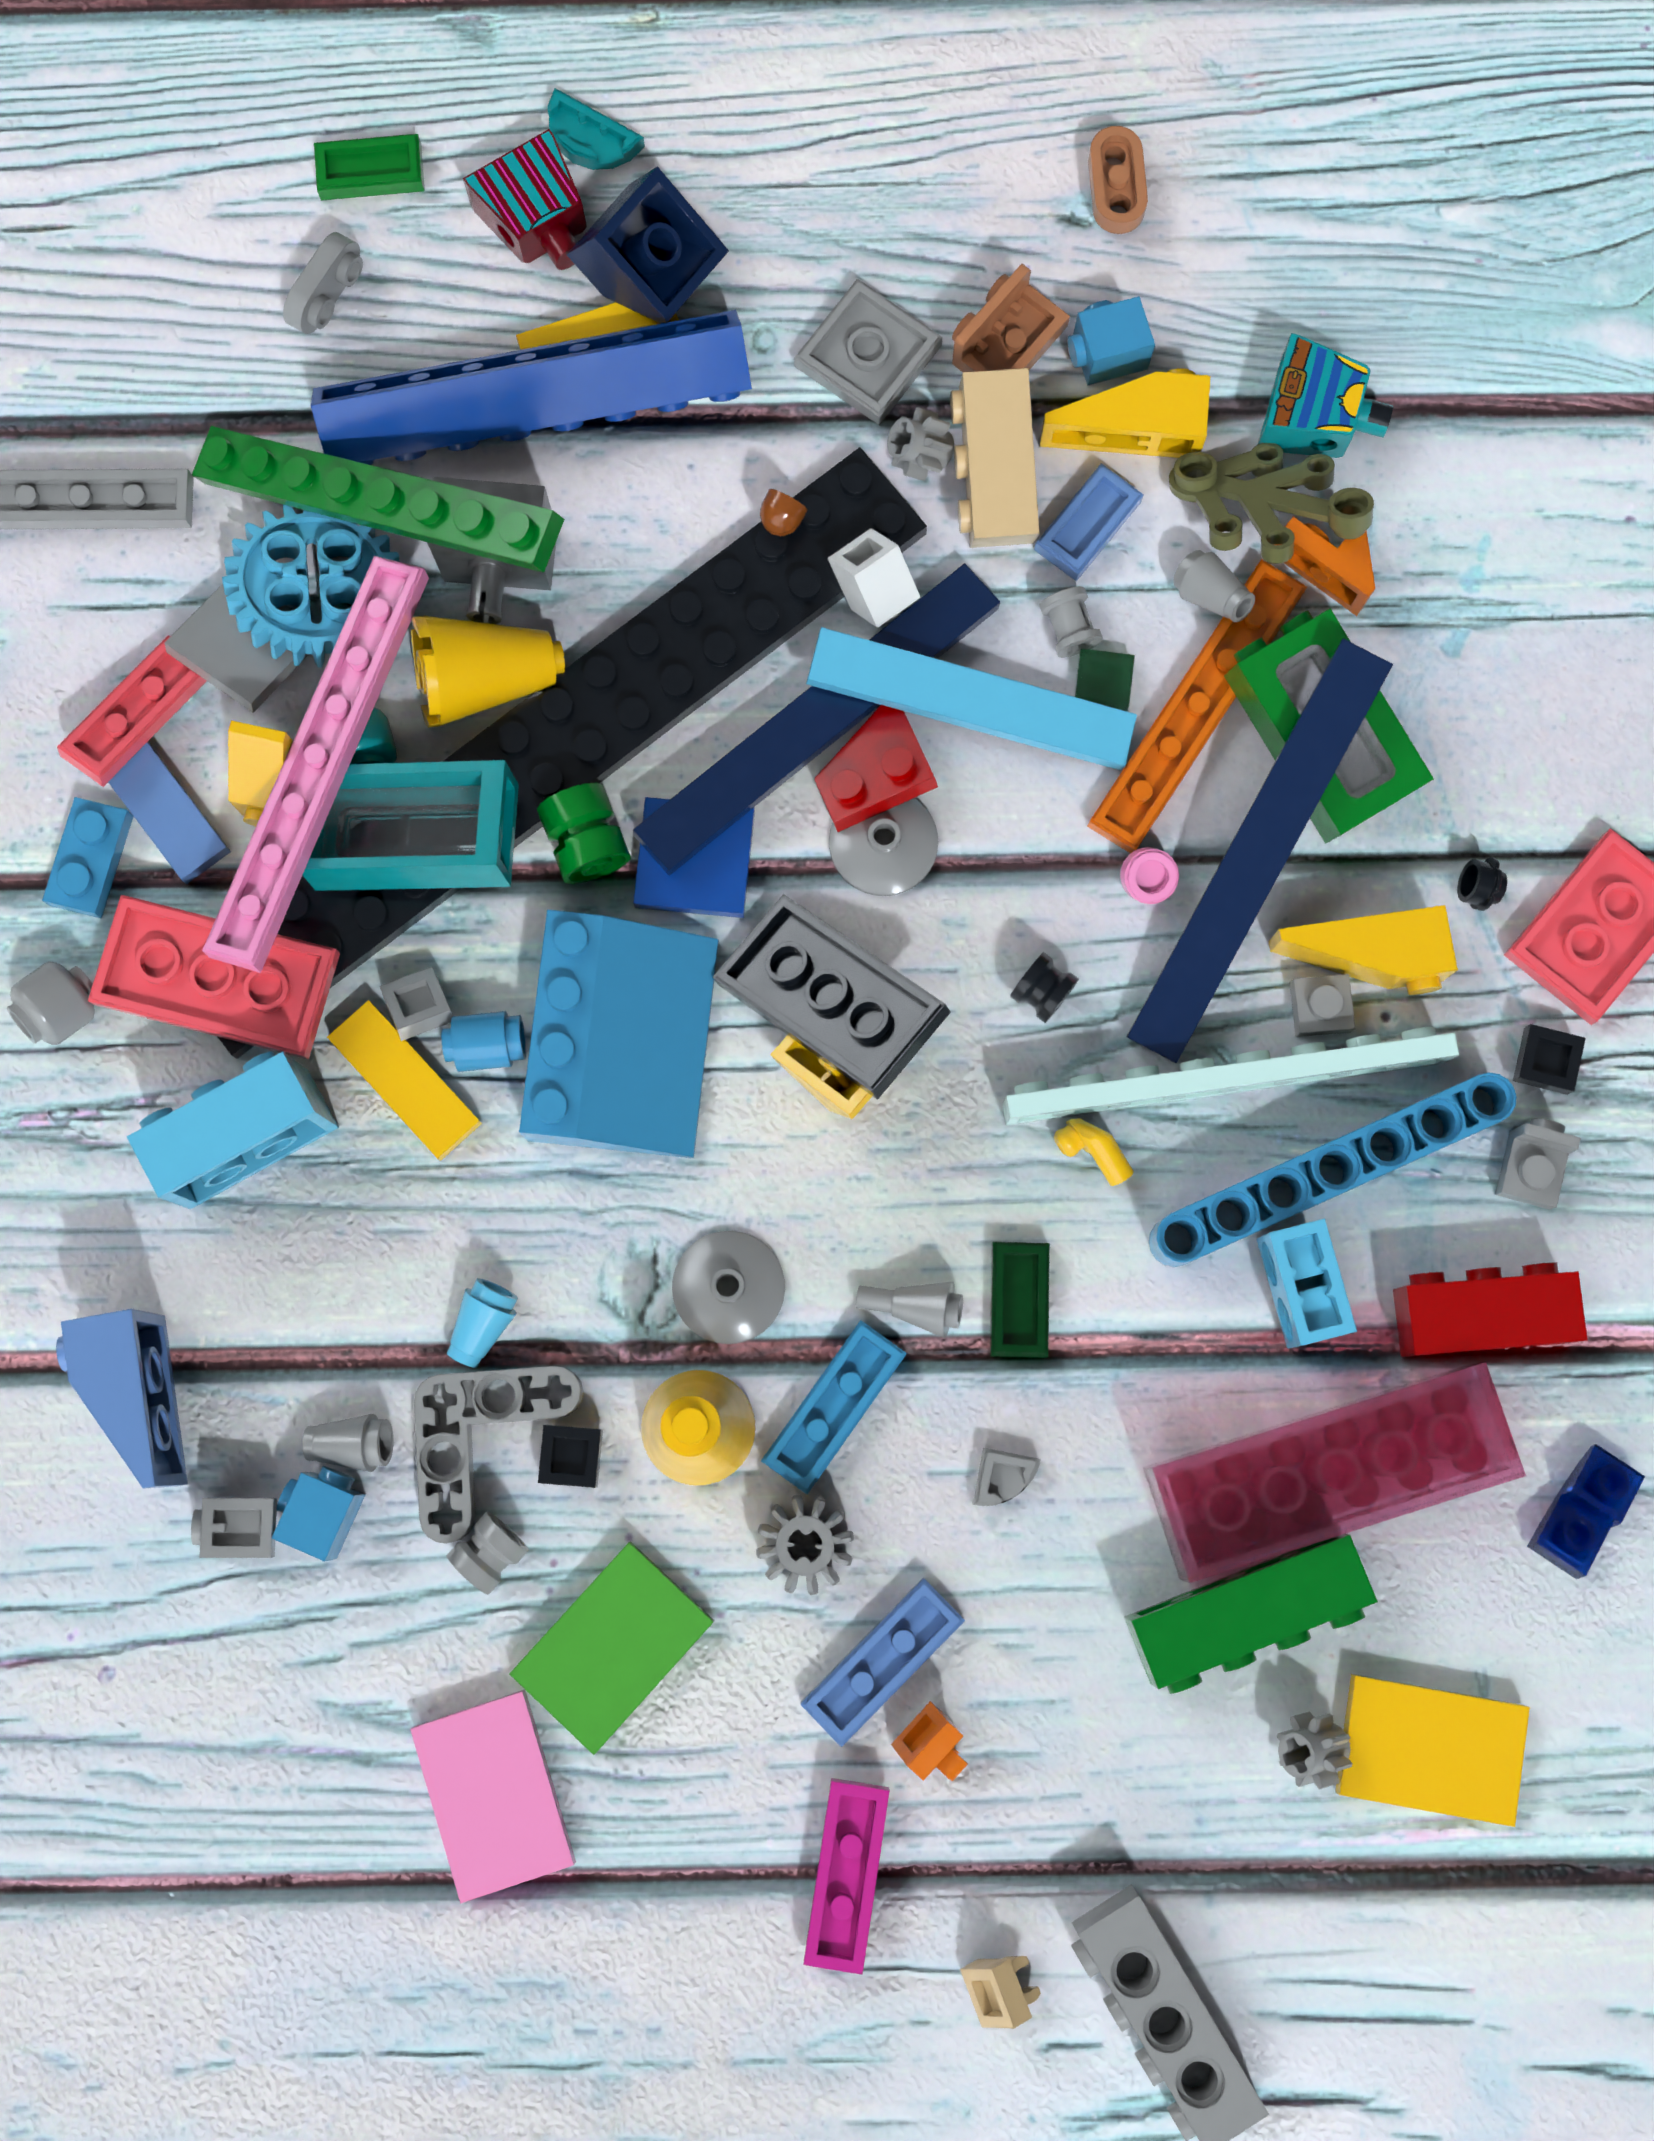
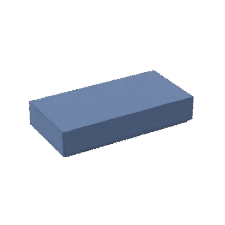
(1088, 522)

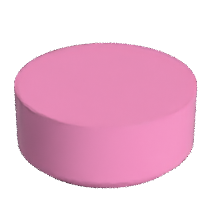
(1149, 875)

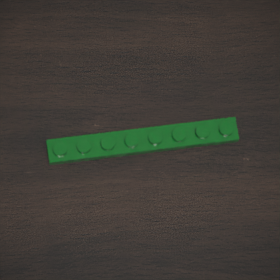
(380, 498)

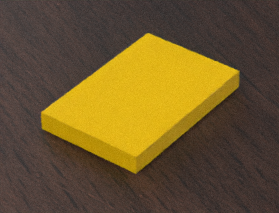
(1434, 1750)

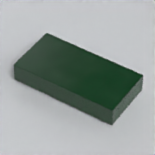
(1019, 1299)

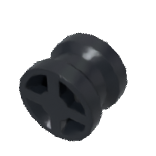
(1044, 987)

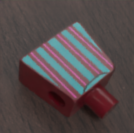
(530, 201)

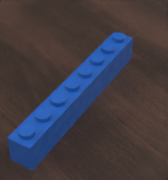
(533, 390)

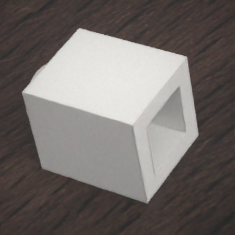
(874, 578)

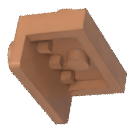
(1009, 329)

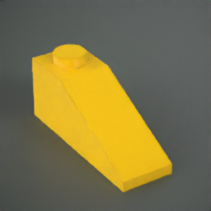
(1147, 416)
(1380, 949)

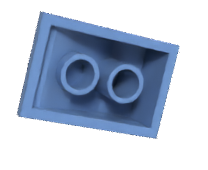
(127, 1383)

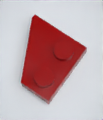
(875, 770)

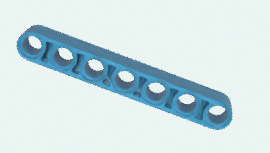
(1352, 1152)

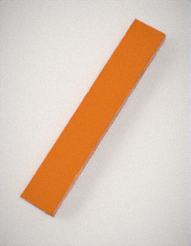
(1191, 714)

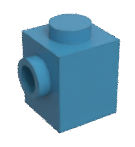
(1111, 340)
(318, 1512)

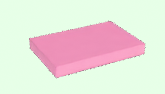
(493, 1796)

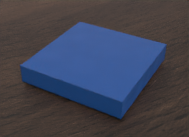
(708, 882)

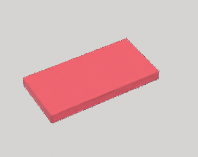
(160, 973)

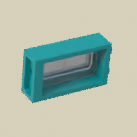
(418, 828)

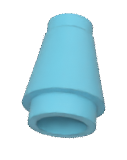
(480, 1321)

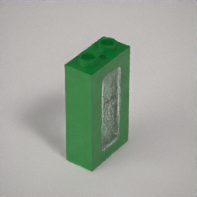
(1274, 688)

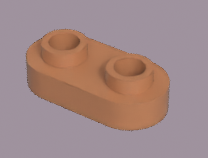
(1117, 184)

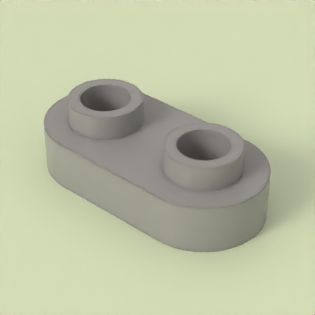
(321, 283)

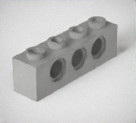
(1226, 2100)

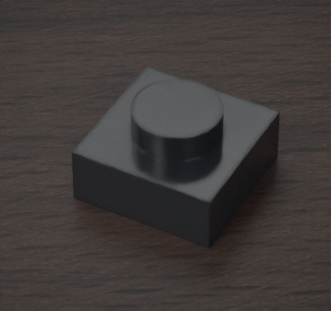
(1549, 1059)
(570, 1456)

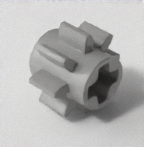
(920, 444)
(1314, 1750)

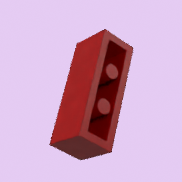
(1489, 1310)

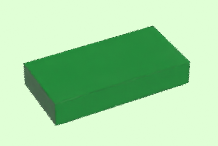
(369, 167)

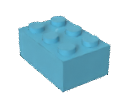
(231, 1130)

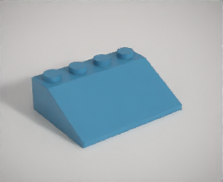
(618, 1036)

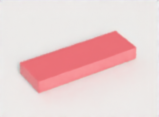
(130, 715)

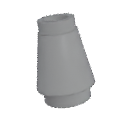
(1213, 586)
(350, 1443)

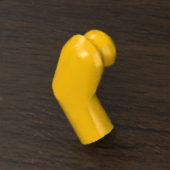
(1098, 1143)

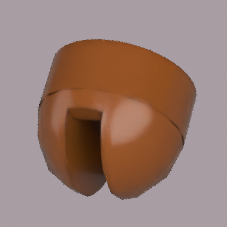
(781, 513)

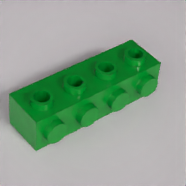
(1250, 1611)

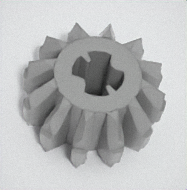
(803, 1564)

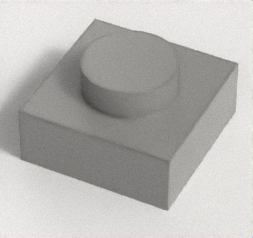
(416, 1003)
(1322, 1005)

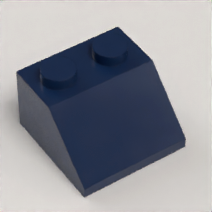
(648, 249)

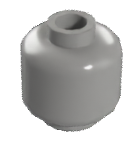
(51, 1003)

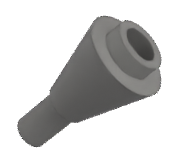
(925, 1306)

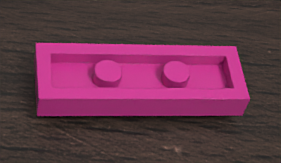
(846, 1876)

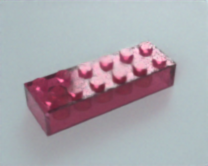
(1333, 1472)

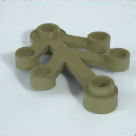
(1204, 480)

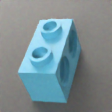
(1306, 1284)

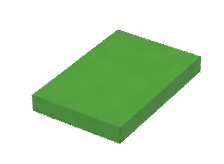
(611, 1647)

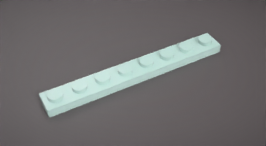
(1252, 1072)

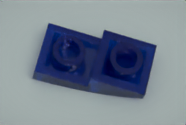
(1585, 1510)

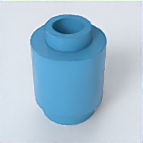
(484, 1041)

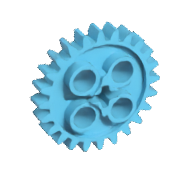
(261, 585)

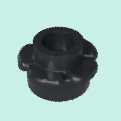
(1482, 883)

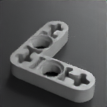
(472, 1411)

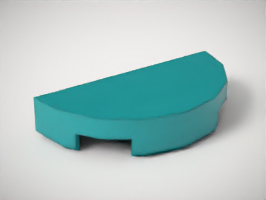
(589, 136)

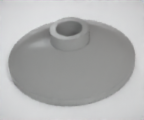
(890, 867)
(732, 1317)

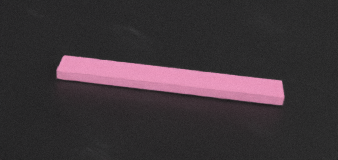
(316, 765)

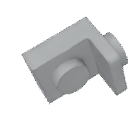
(1536, 1163)
(235, 1527)

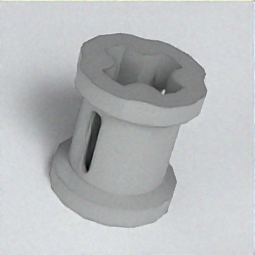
(1071, 621)

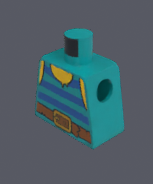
(1320, 401)

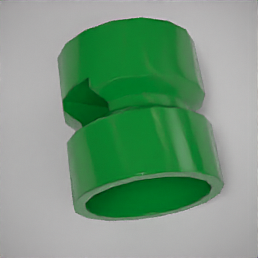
(581, 826)

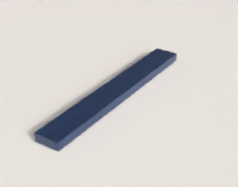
(804, 729)
(1259, 850)

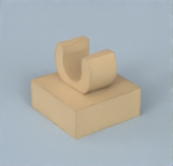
(998, 1993)

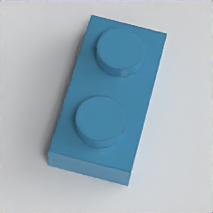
(87, 857)

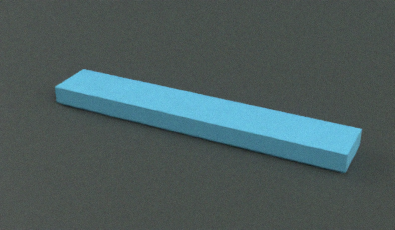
(971, 699)

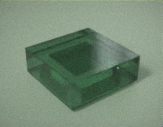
(1104, 678)

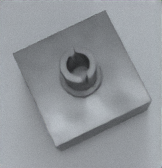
(488, 575)

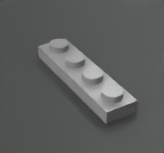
(96, 499)

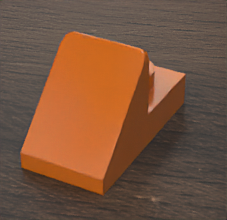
(1339, 572)

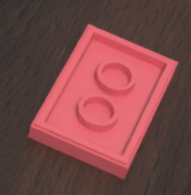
(1593, 929)

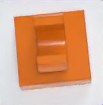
(930, 1744)

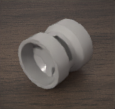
(487, 1553)

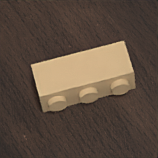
(996, 458)

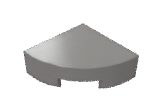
(1003, 1476)

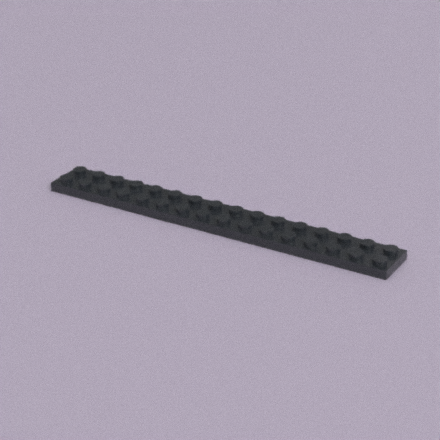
(638, 685)

